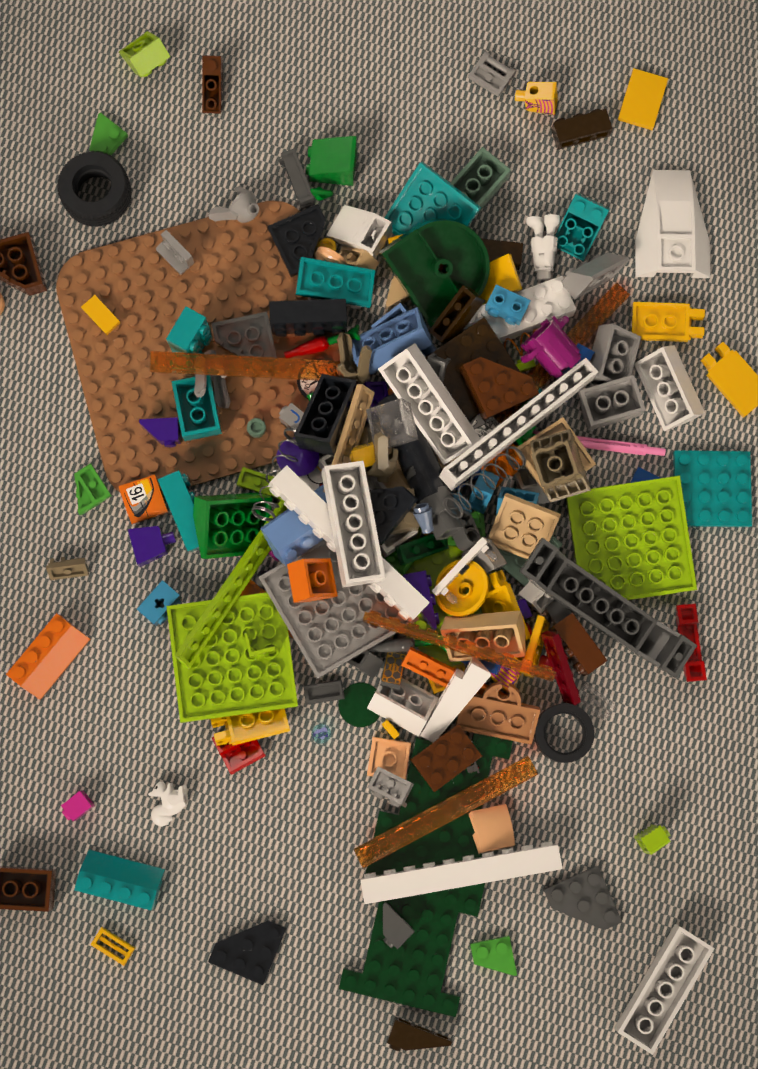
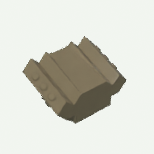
(559, 465)

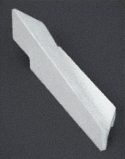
(455, 697)

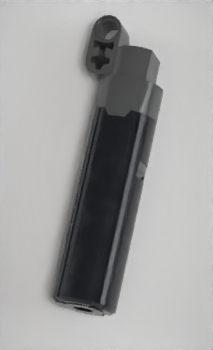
(422, 473)

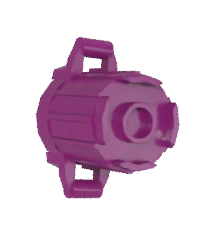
(551, 347)

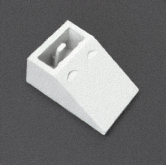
(360, 230)

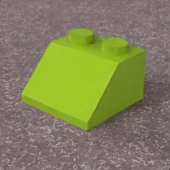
(145, 54)

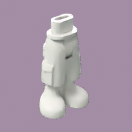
(544, 248)

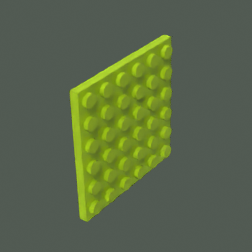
(634, 537)
(223, 675)

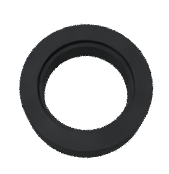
(587, 728)

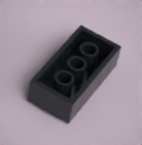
(308, 317)
(325, 415)

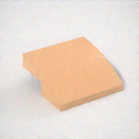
(492, 828)

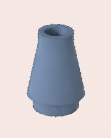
(423, 515)

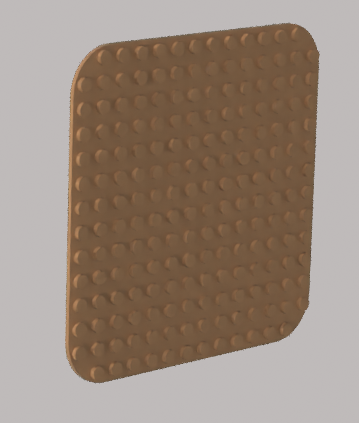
(230, 278)

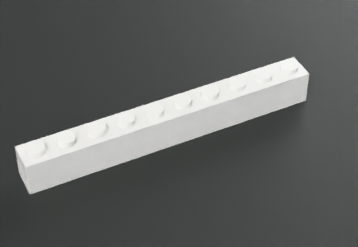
(518, 424)
(314, 511)
(460, 873)

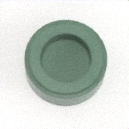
(256, 428)

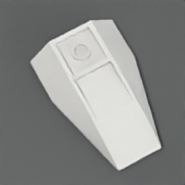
(672, 228)

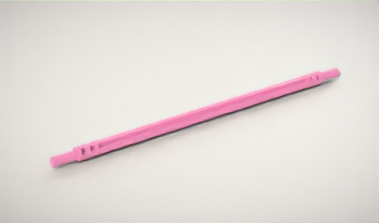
(618, 446)

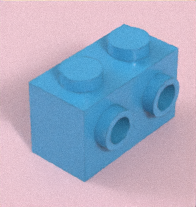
(507, 305)

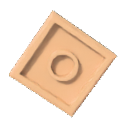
(389, 755)

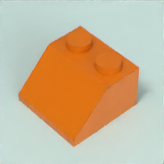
(312, 579)

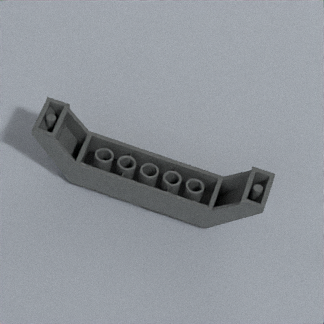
(606, 609)

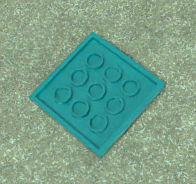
(427, 198)
(715, 487)

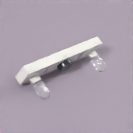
(462, 567)

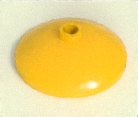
(474, 579)

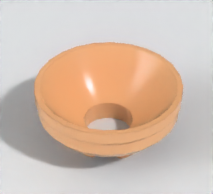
(329, 255)

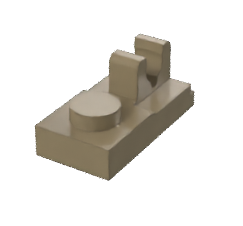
(67, 568)

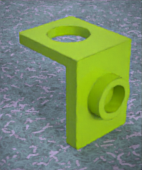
(260, 654)

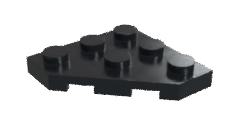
(298, 236)
(390, 508)
(249, 951)

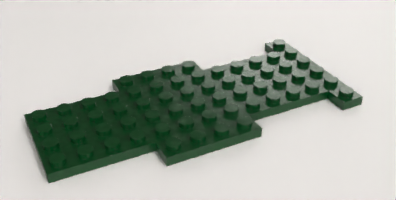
(417, 968)

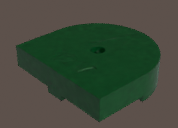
(421, 250)

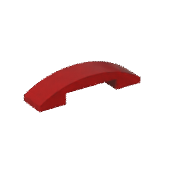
(687, 626)

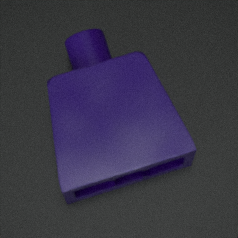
(149, 543)

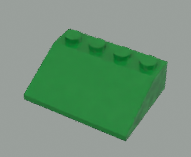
(227, 524)

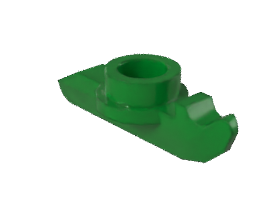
(321, 194)

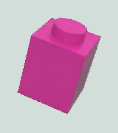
(77, 806)

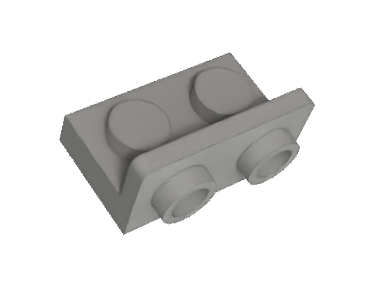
(174, 253)
(390, 786)

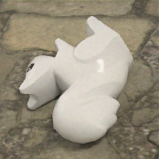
(172, 802)

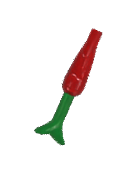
(320, 344)

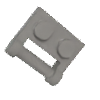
(488, 77)

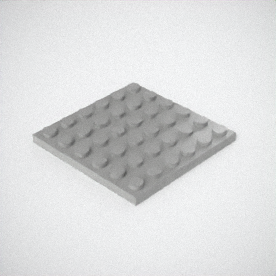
(330, 628)

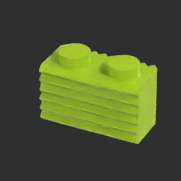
(653, 838)

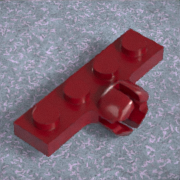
(558, 661)

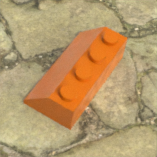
(48, 656)

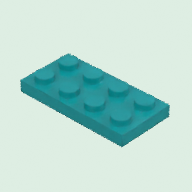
(335, 281)

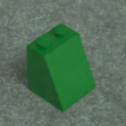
(332, 160)

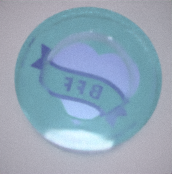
(321, 733)

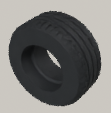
(83, 168)

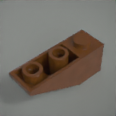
(212, 83)

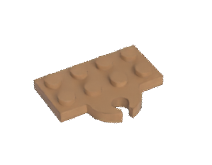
(500, 715)

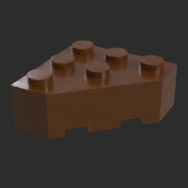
(21, 264)
(496, 386)

